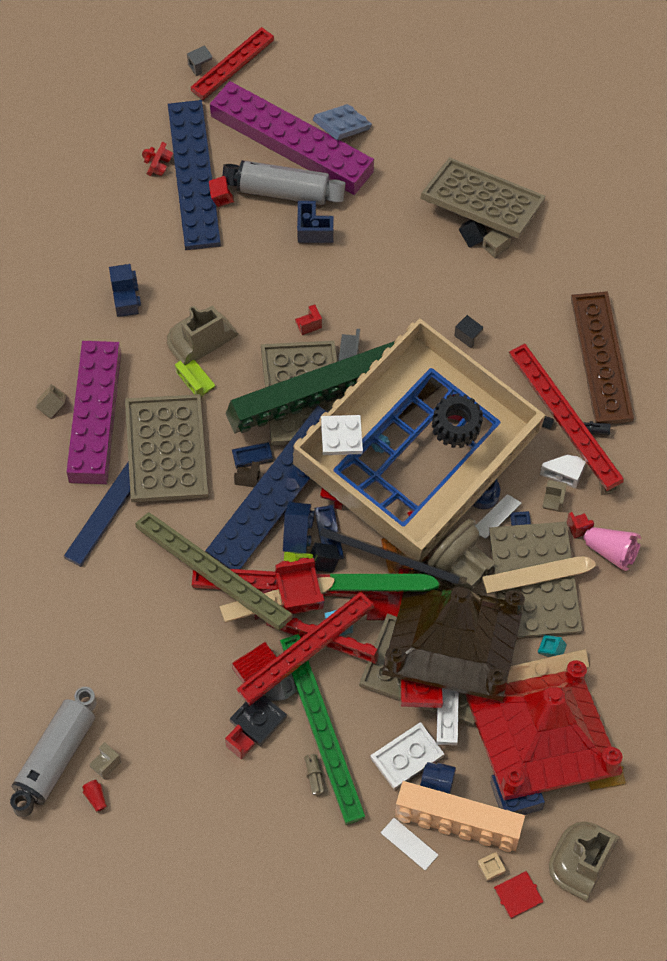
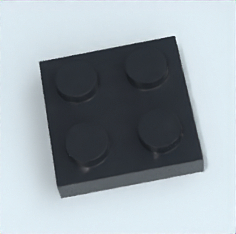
(258, 719)

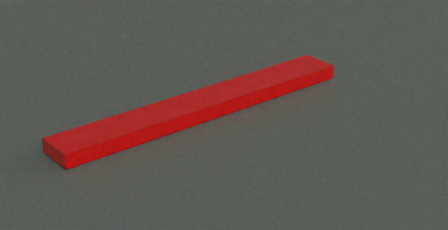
(305, 648)

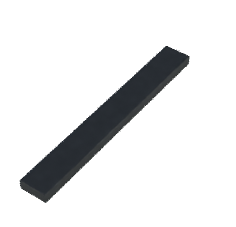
(393, 556)

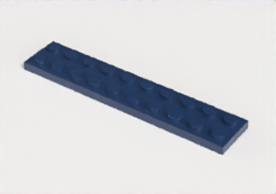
(193, 175)
(262, 506)

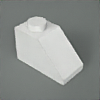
(564, 469)

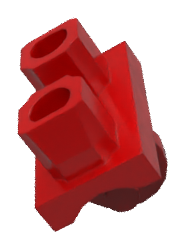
(162, 153)

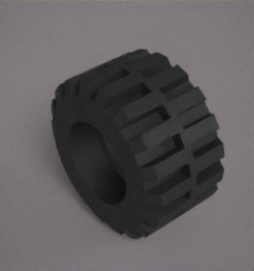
(457, 434)

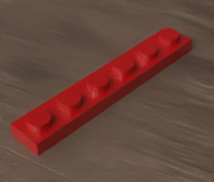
(232, 63)
(346, 645)

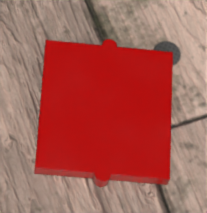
(384, 606)
(518, 894)

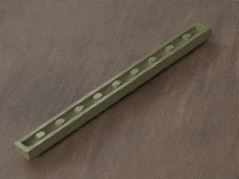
(214, 571)

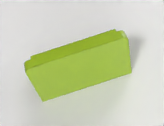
(194, 377)

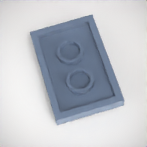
(342, 122)

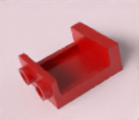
(299, 586)

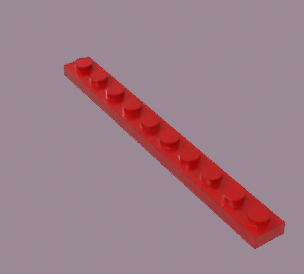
(566, 417)
(266, 580)

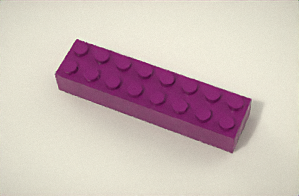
(94, 412)

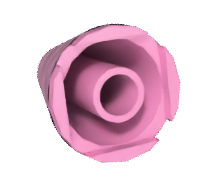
(614, 545)

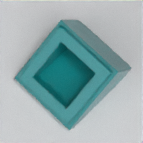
(552, 646)

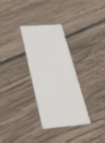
(497, 515)
(409, 843)

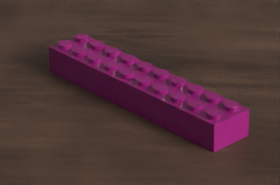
(291, 136)

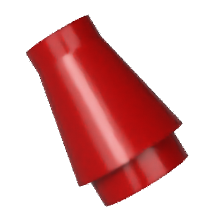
(94, 794)

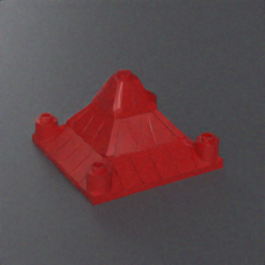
(545, 734)

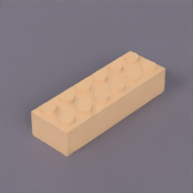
(459, 816)

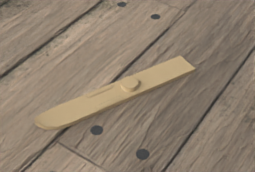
(537, 574)
(236, 610)
(545, 666)

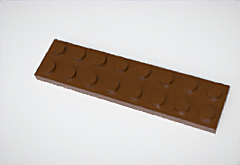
(602, 358)

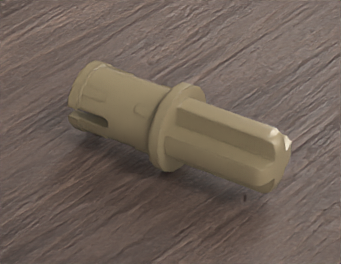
(314, 774)

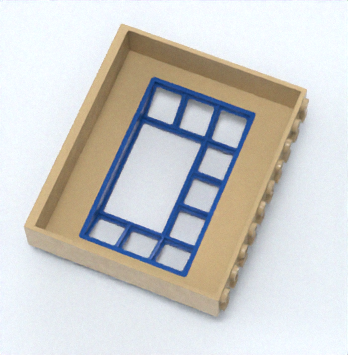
(379, 401)

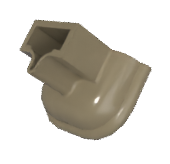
(199, 334)
(462, 557)
(576, 856)

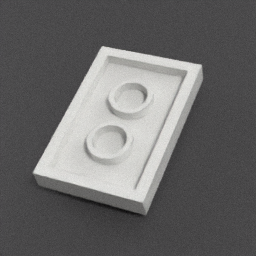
(407, 755)

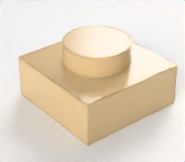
(491, 866)

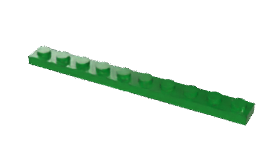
(326, 739)

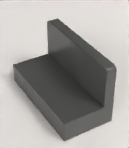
(349, 345)

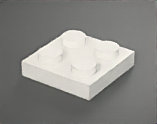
(341, 435)

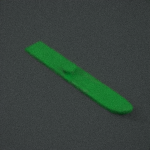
(383, 582)

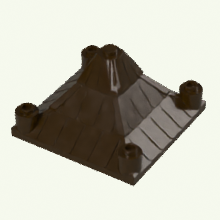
(455, 640)

